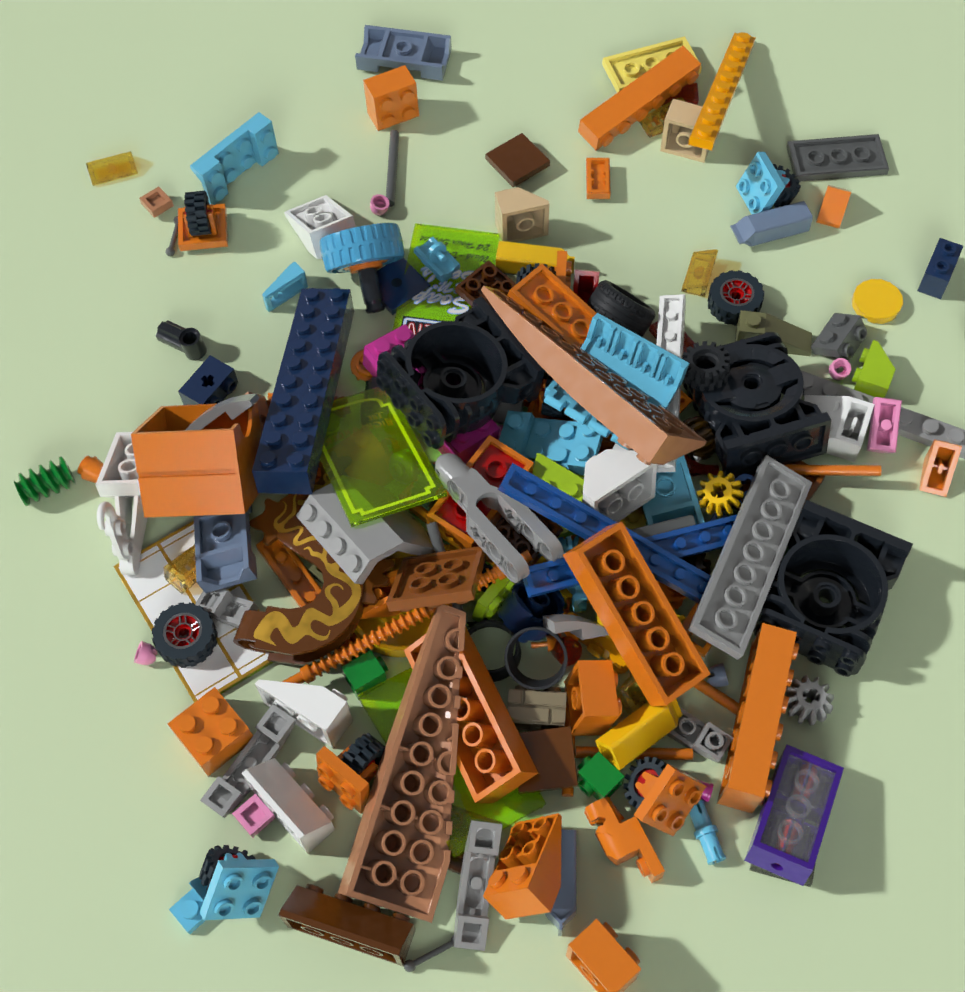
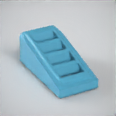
(285, 286)

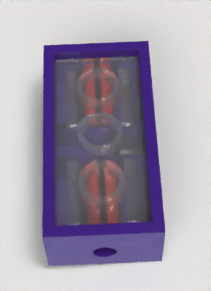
(794, 815)

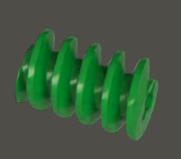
(44, 481)

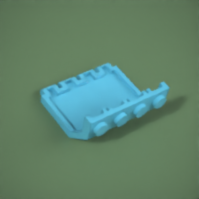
(629, 356)

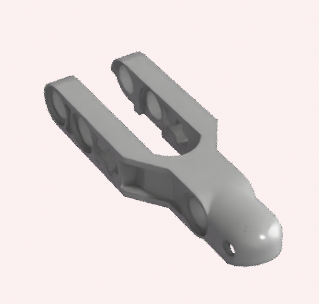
(467, 489)

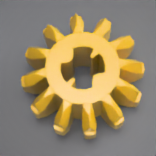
(730, 490)

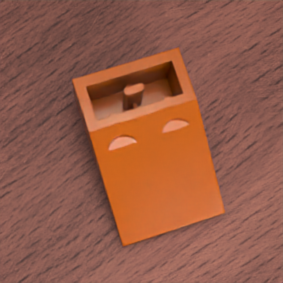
(528, 869)

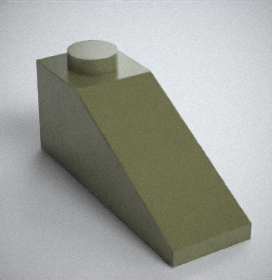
(756, 323)

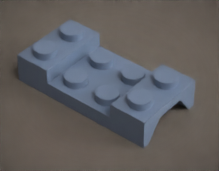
(404, 47)
(223, 551)

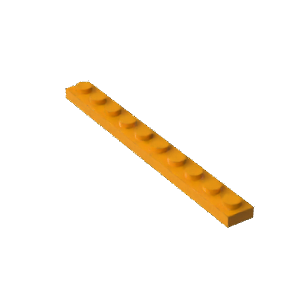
(722, 91)

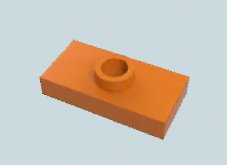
(598, 178)

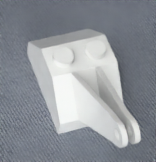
(618, 482)

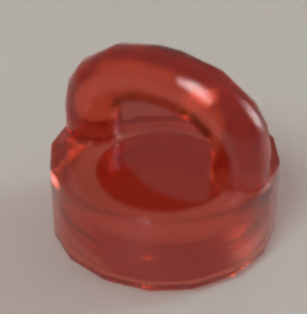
(573, 648)

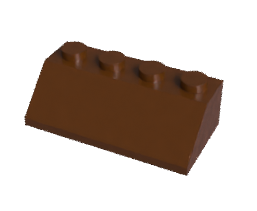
(348, 924)

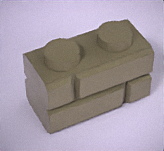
(537, 709)

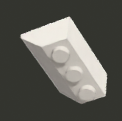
(290, 803)

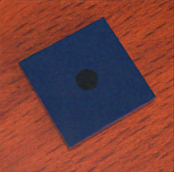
(397, 287)

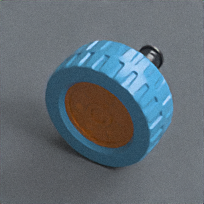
(363, 252)

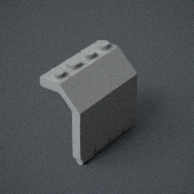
(364, 545)

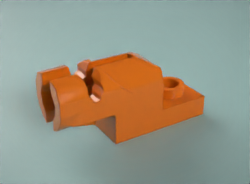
(623, 839)

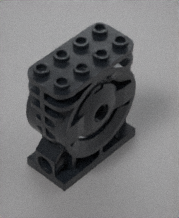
(453, 363)
(747, 409)
(842, 561)

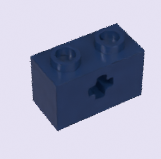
(940, 268)
(209, 383)

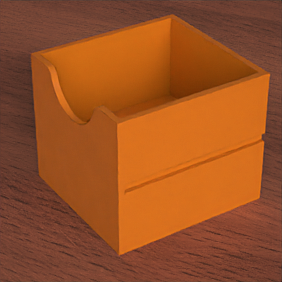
(196, 469)

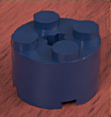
(524, 612)

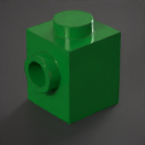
(364, 672)
(598, 777)

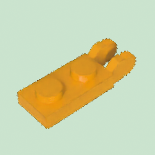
(603, 648)

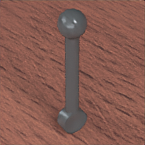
(170, 250)
(410, 965)

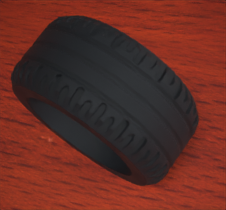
(621, 307)

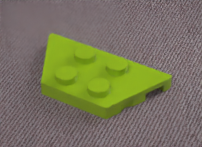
(560, 478)

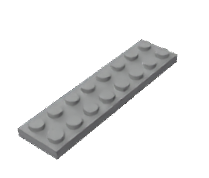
(750, 558)

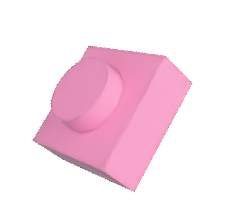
(253, 815)

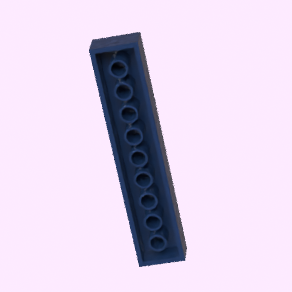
(304, 393)

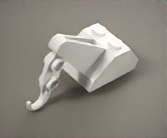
(120, 481)

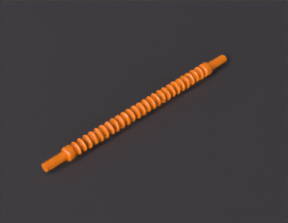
(309, 673)

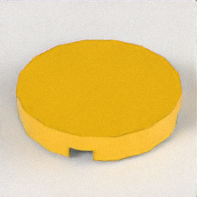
(877, 301)

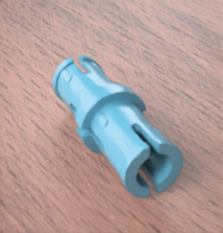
(706, 833)

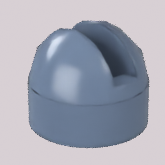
(718, 675)

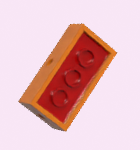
(492, 463)

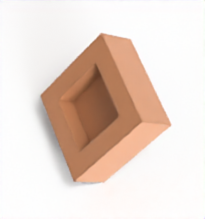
(156, 202)

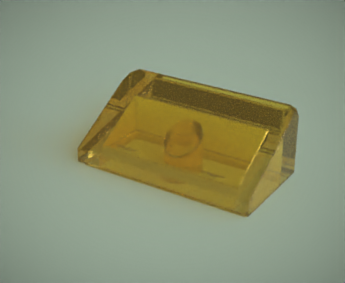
(112, 168)
(700, 272)

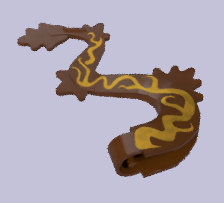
(322, 625)

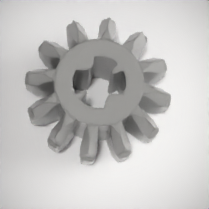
(811, 711)

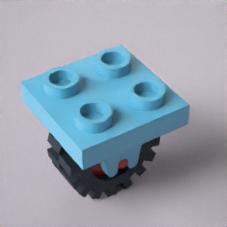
(767, 185)
(235, 883)

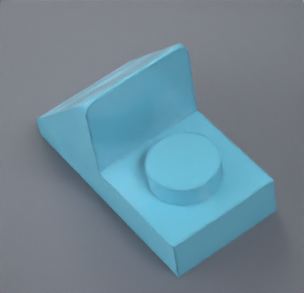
(189, 906)

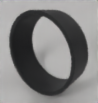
(501, 673)
(519, 677)

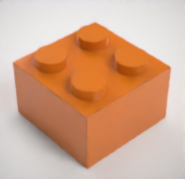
(391, 97)
(592, 697)
(211, 731)
(603, 958)

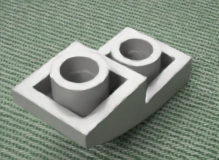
(703, 738)

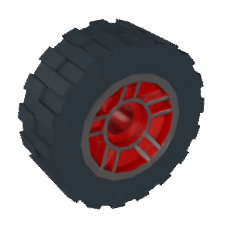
(733, 293)
(177, 622)

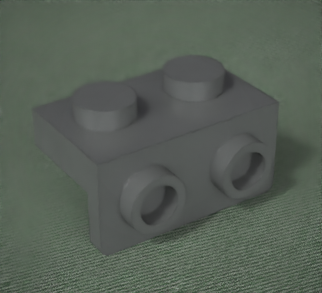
(840, 336)

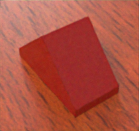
(585, 283)

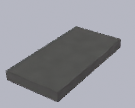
(837, 157)

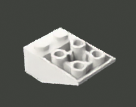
(848, 423)

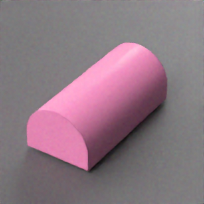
(884, 425)

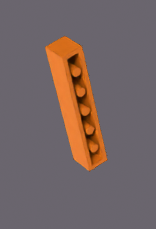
(639, 98)

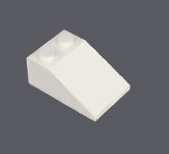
(318, 220)
(314, 707)

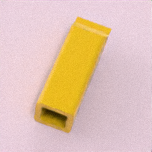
(513, 256)
(638, 733)

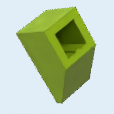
(875, 373)

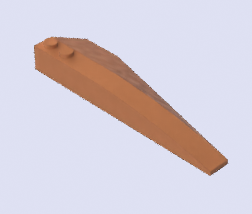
(637, 423)
(404, 829)

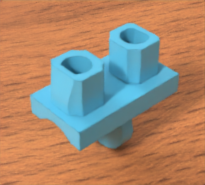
(437, 259)

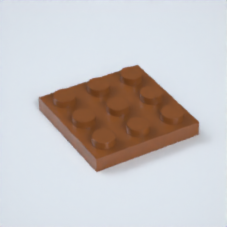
(437, 579)

